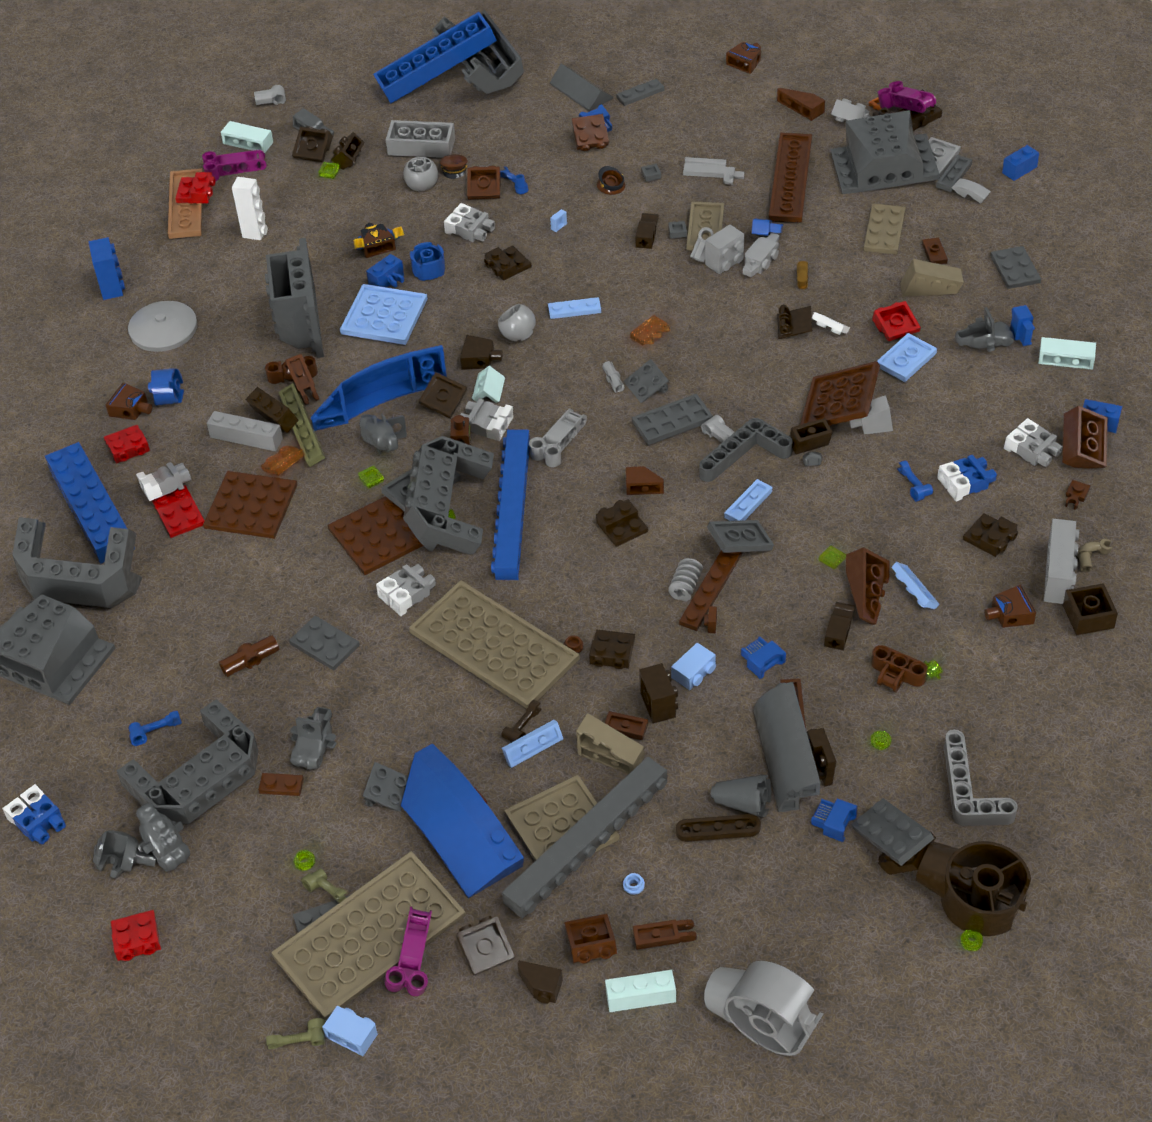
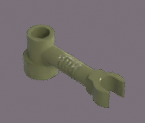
(319, 879)
(315, 1035)

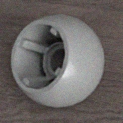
(420, 174)
(517, 323)

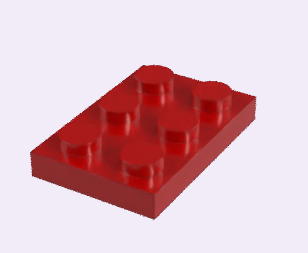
(178, 512)

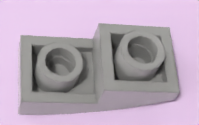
(976, 191)

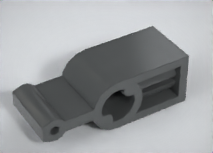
(305, 118)

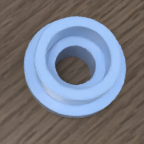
(633, 878)

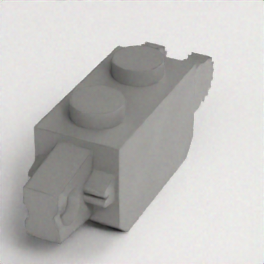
(761, 254)

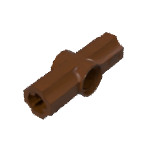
(249, 655)

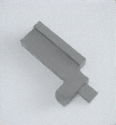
(711, 168)

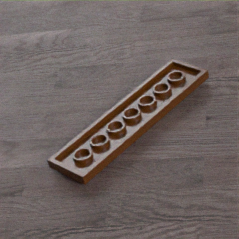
(790, 177)

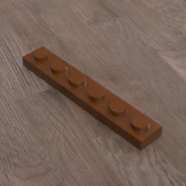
(709, 589)

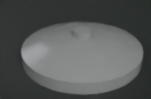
(162, 326)

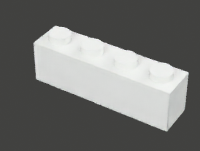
(249, 208)

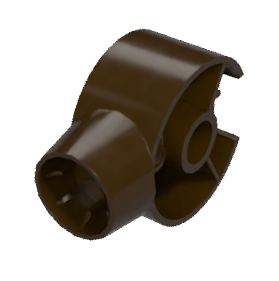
(995, 871)

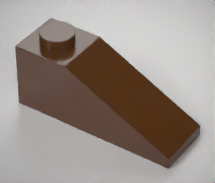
(801, 102)

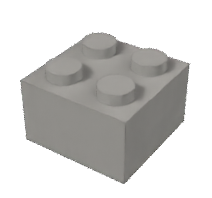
(724, 249)

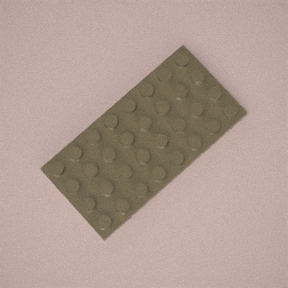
(494, 644)
(364, 935)

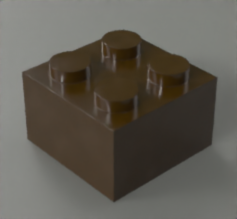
(1090, 609)
(658, 693)

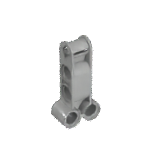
(557, 438)

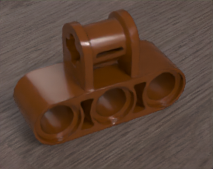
(897, 668)

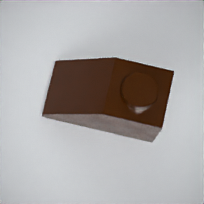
(643, 481)

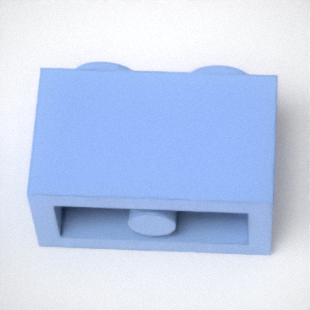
(693, 666)
(350, 1030)

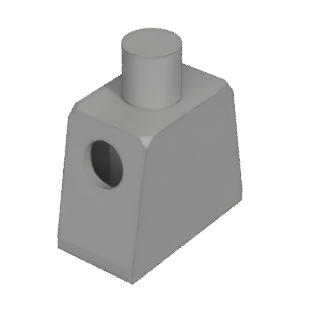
(878, 418)

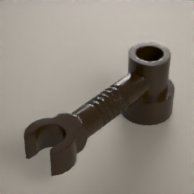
(515, 733)

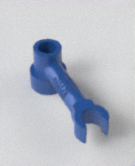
(520, 185)
(919, 490)
(138, 732)

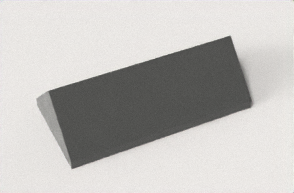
(579, 88)

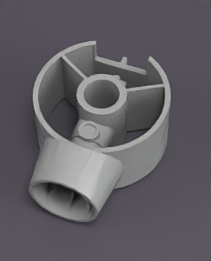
(764, 1005)

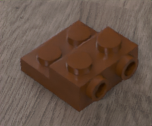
(590, 132)
(483, 182)
(590, 938)

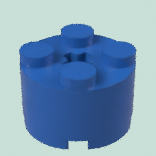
(427, 261)
(166, 386)

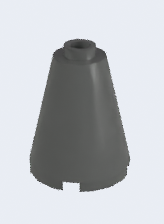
(744, 794)

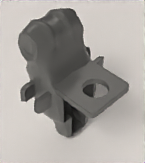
(985, 333)
(380, 431)
(312, 739)
(161, 838)

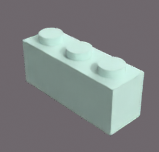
(246, 136)
(1067, 353)
(640, 990)

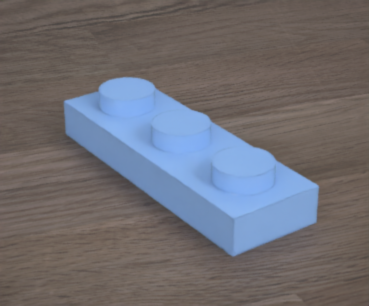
(574, 308)
(748, 501)
(915, 586)
(532, 743)

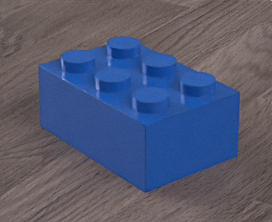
(106, 268)

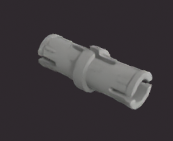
(613, 376)

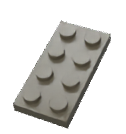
(704, 215)
(884, 229)

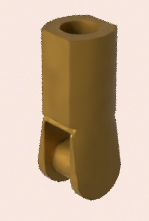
(802, 274)

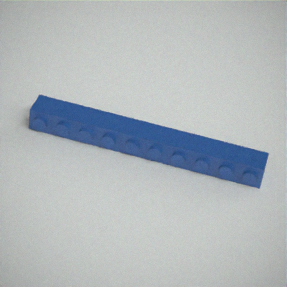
(511, 506)

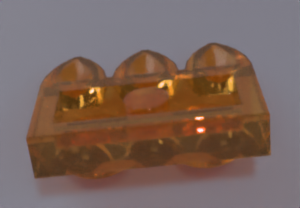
(648, 330)

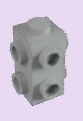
(844, 110)

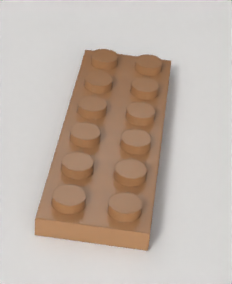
(183, 218)

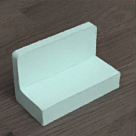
(488, 384)

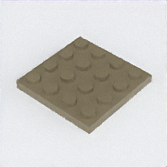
(551, 814)

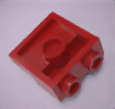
(196, 189)
(895, 321)
(126, 444)
(135, 935)

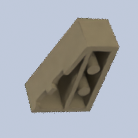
(930, 279)
(608, 746)

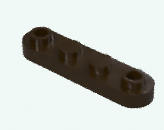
(718, 827)

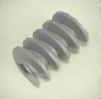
(685, 579)

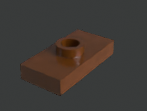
(934, 250)

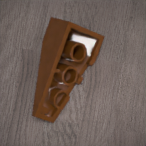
(866, 578)

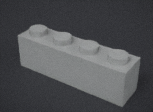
(244, 431)

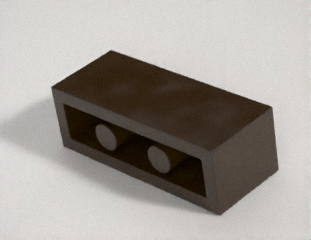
(272, 409)

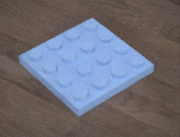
(383, 314)

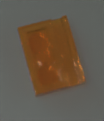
(282, 460)

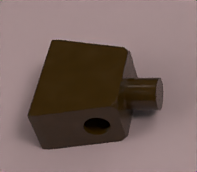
(478, 353)

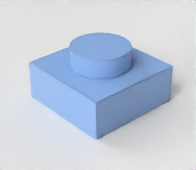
(558, 220)

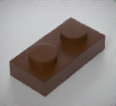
(628, 725)
(281, 784)

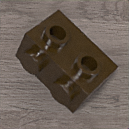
(347, 151)

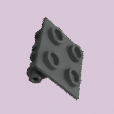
(647, 381)
(385, 787)

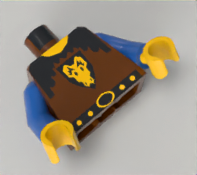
(377, 239)

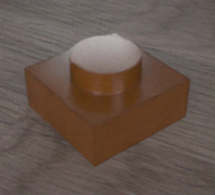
(711, 619)

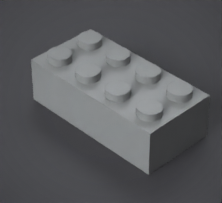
(420, 138)
(1061, 560)

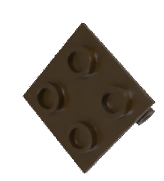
(793, 321)

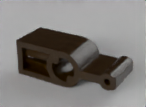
(646, 231)
(839, 626)

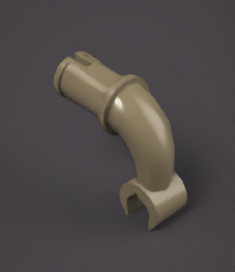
(1085, 553)

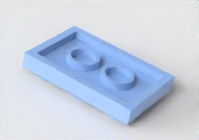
(906, 357)

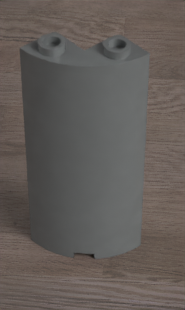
(786, 747)

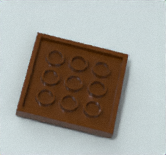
(841, 394)
(250, 504)
(375, 535)

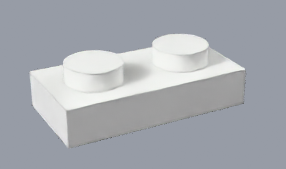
(824, 321)

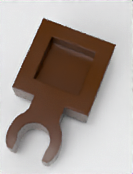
(1076, 492)

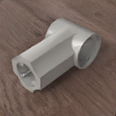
(274, 95)
(699, 249)
(716, 428)

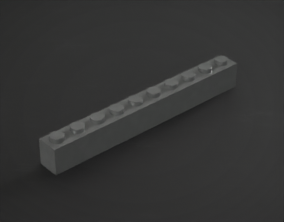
(584, 838)

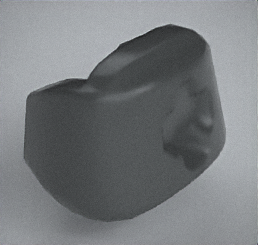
(812, 458)

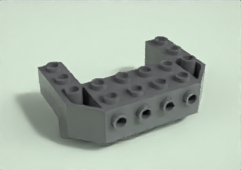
(431, 493)
(204, 777)

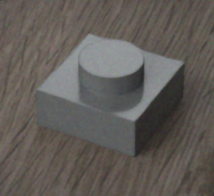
(651, 172)
(677, 229)

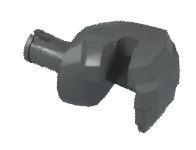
(117, 845)

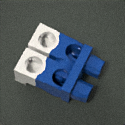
(966, 476)
(35, 815)

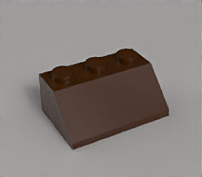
(1084, 439)

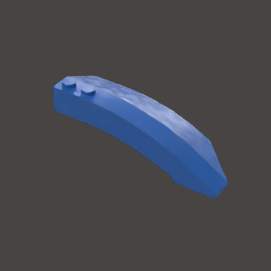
(379, 384)
(458, 823)

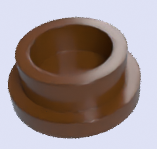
(574, 643)

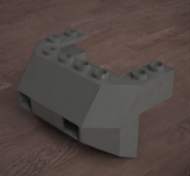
(481, 68)
(76, 581)

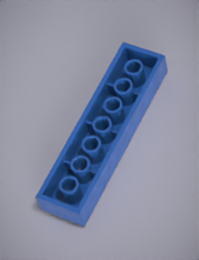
(435, 57)
(85, 496)

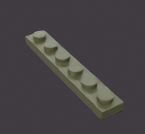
(303, 428)

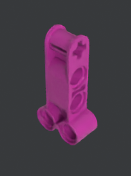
(905, 98)
(233, 163)
(411, 955)

